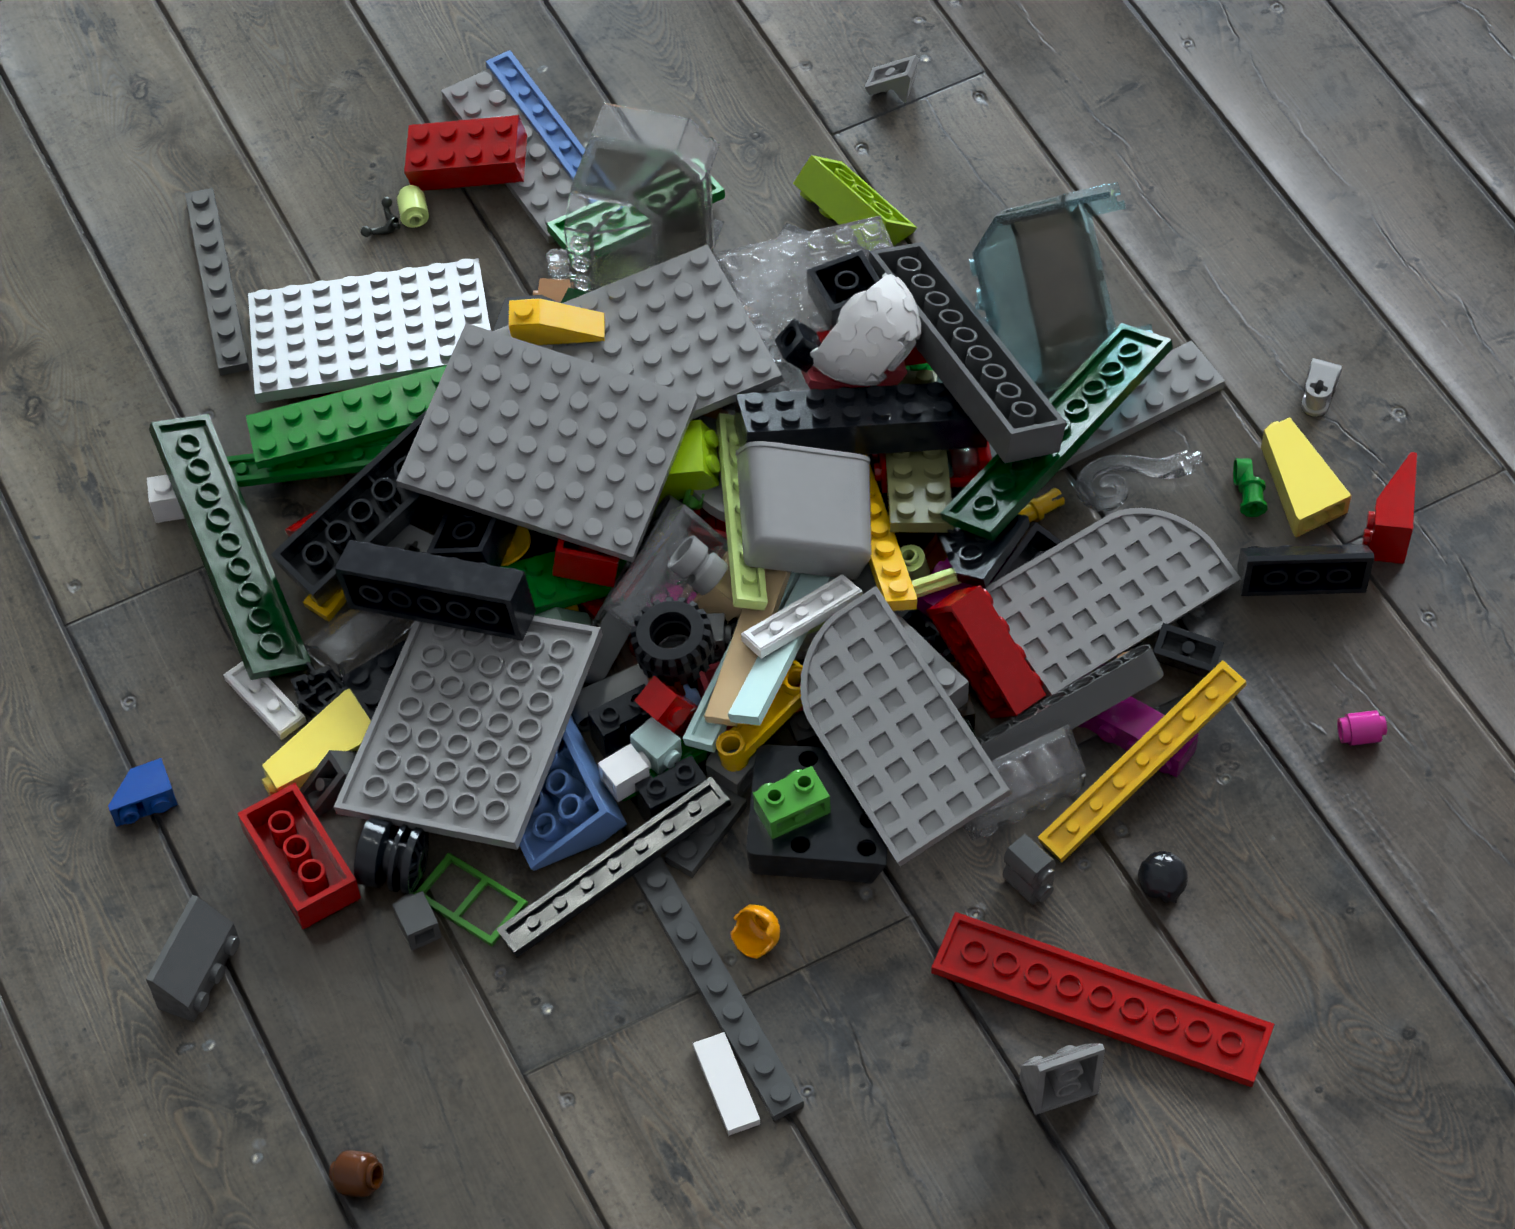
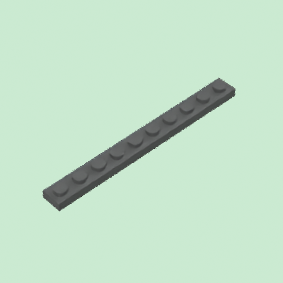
(718, 990)

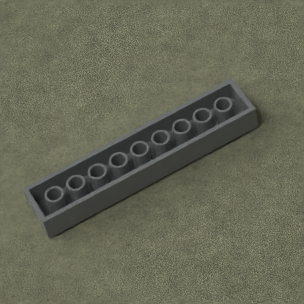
(973, 359)

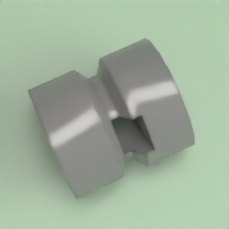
(694, 562)

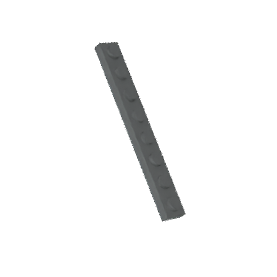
(217, 282)

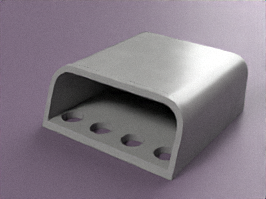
(804, 509)

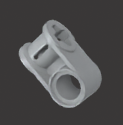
(1319, 386)

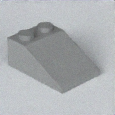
(1062, 1077)

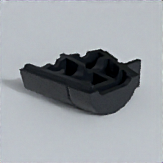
(317, 689)

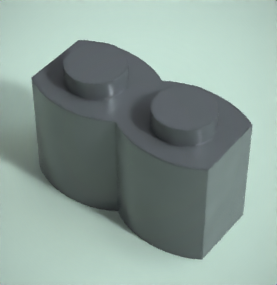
(1029, 869)

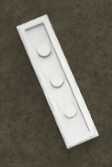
(800, 616)

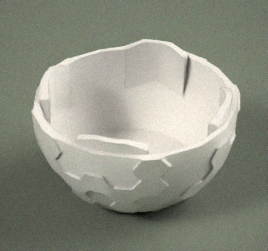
(872, 334)

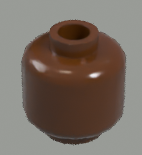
(356, 1173)

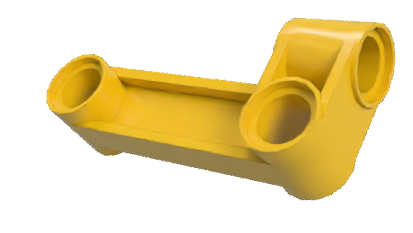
(749, 737)

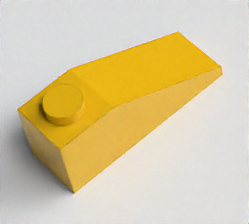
(554, 323)

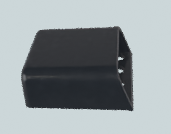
(825, 848)

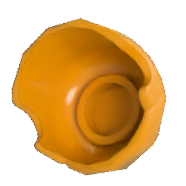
(755, 931)

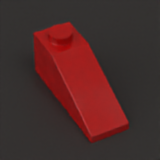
(667, 706)

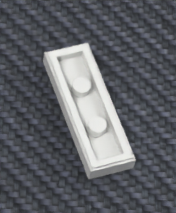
(266, 701)
(726, 1083)

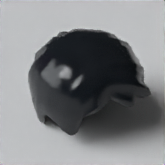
(1163, 876)

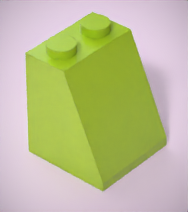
(695, 463)

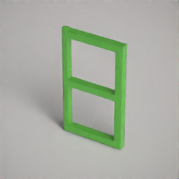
(456, 916)

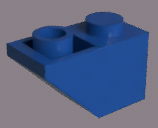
(142, 793)

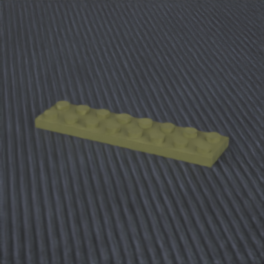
(918, 481)

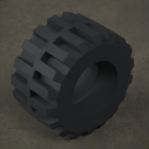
(666, 620)

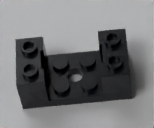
(611, 731)

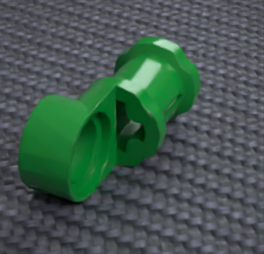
(1250, 488)

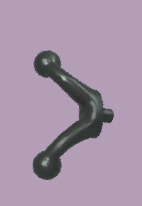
(391, 225)

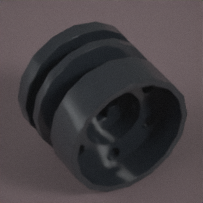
(391, 856)

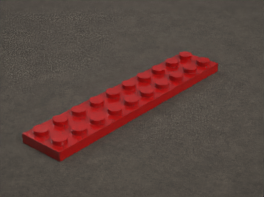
(1103, 999)

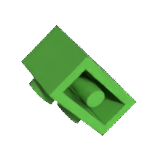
(791, 802)

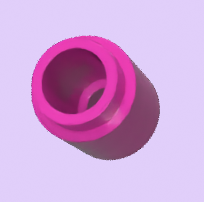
(1361, 728)

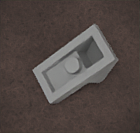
(894, 75)

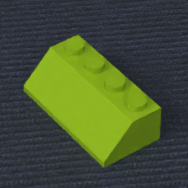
(848, 197)

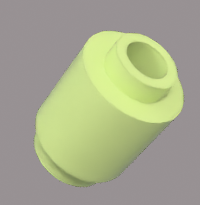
(412, 206)
(915, 561)

